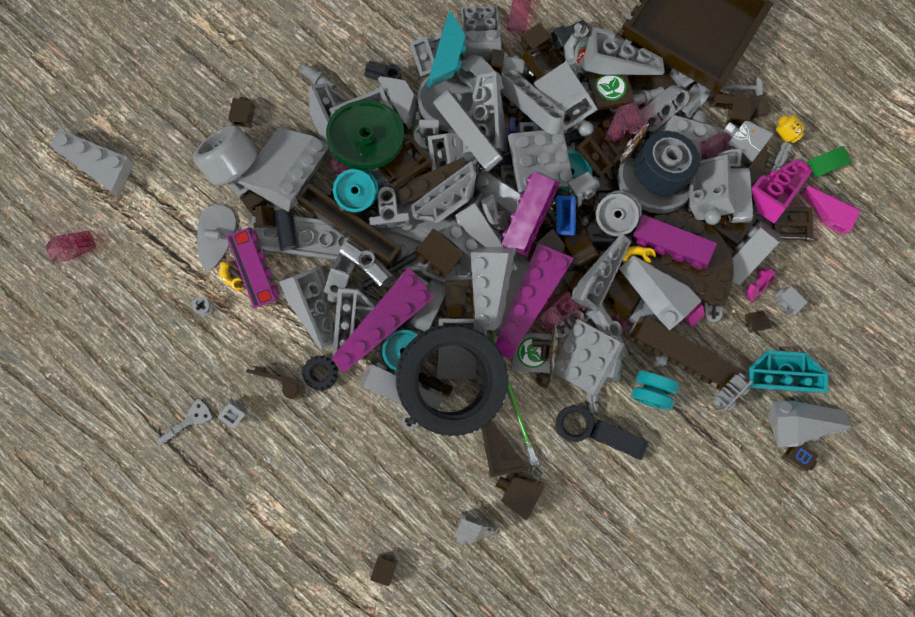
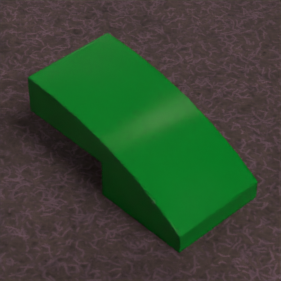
(829, 161)

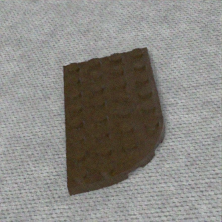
(709, 284)

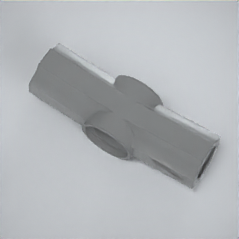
(697, 96)
(358, 255)
(608, 326)

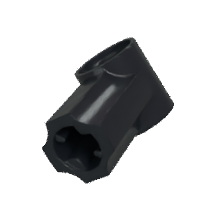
(562, 34)
(374, 70)

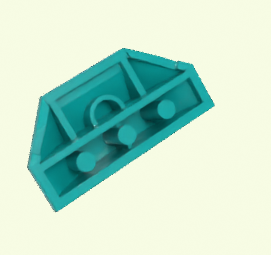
(448, 52)
(788, 373)

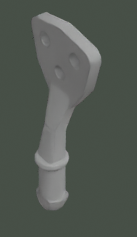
(190, 419)

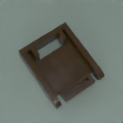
(541, 60)
(403, 166)

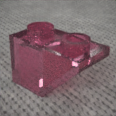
(626, 120)
(69, 246)
(556, 310)

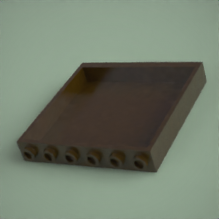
(697, 35)

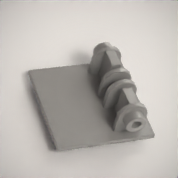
(728, 402)

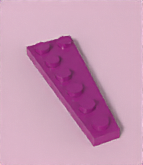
(537, 285)

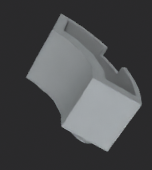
(472, 67)

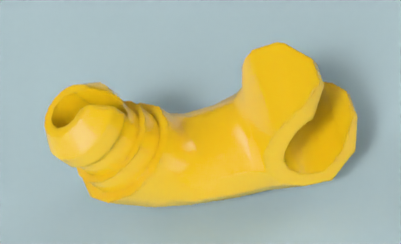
(637, 250)
(225, 275)

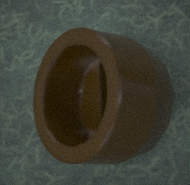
(543, 379)

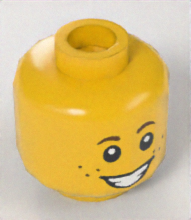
(790, 128)

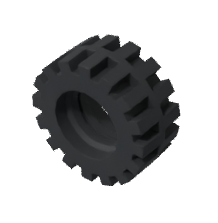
(311, 364)

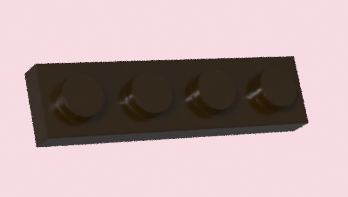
(425, 183)

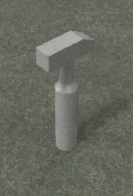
(758, 87)

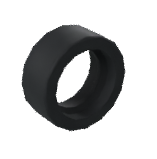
(588, 418)

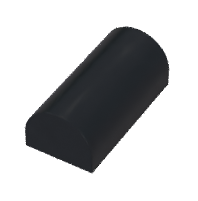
(286, 229)

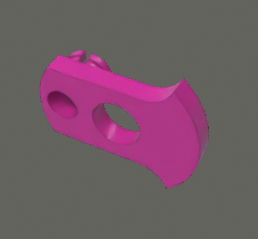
(766, 279)

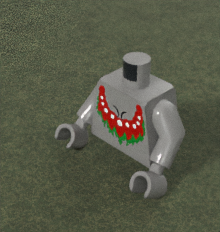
(575, 51)

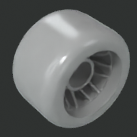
(225, 155)

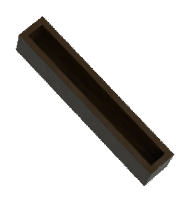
(349, 225)
(683, 352)

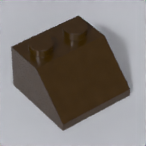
(438, 254)

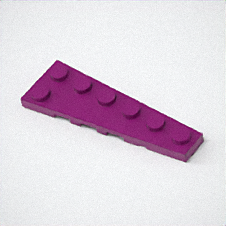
(392, 311)

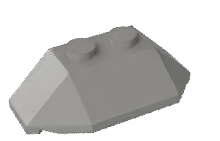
(320, 101)
(691, 129)
(447, 196)
(457, 236)
(351, 310)

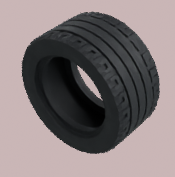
(484, 405)

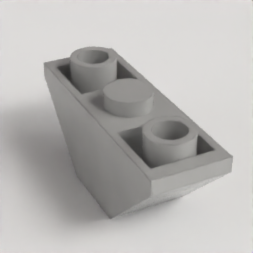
(400, 98)

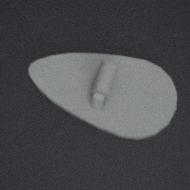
(212, 229)

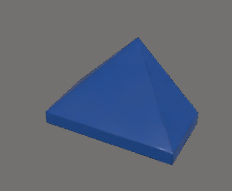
(565, 215)

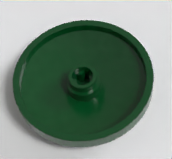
(365, 134)

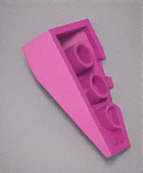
(777, 189)

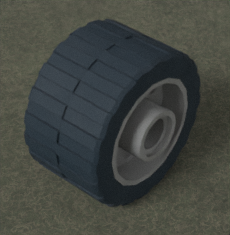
(666, 163)

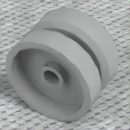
(607, 211)

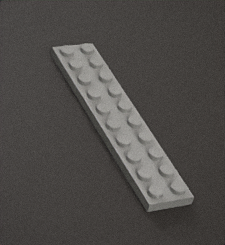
(324, 242)

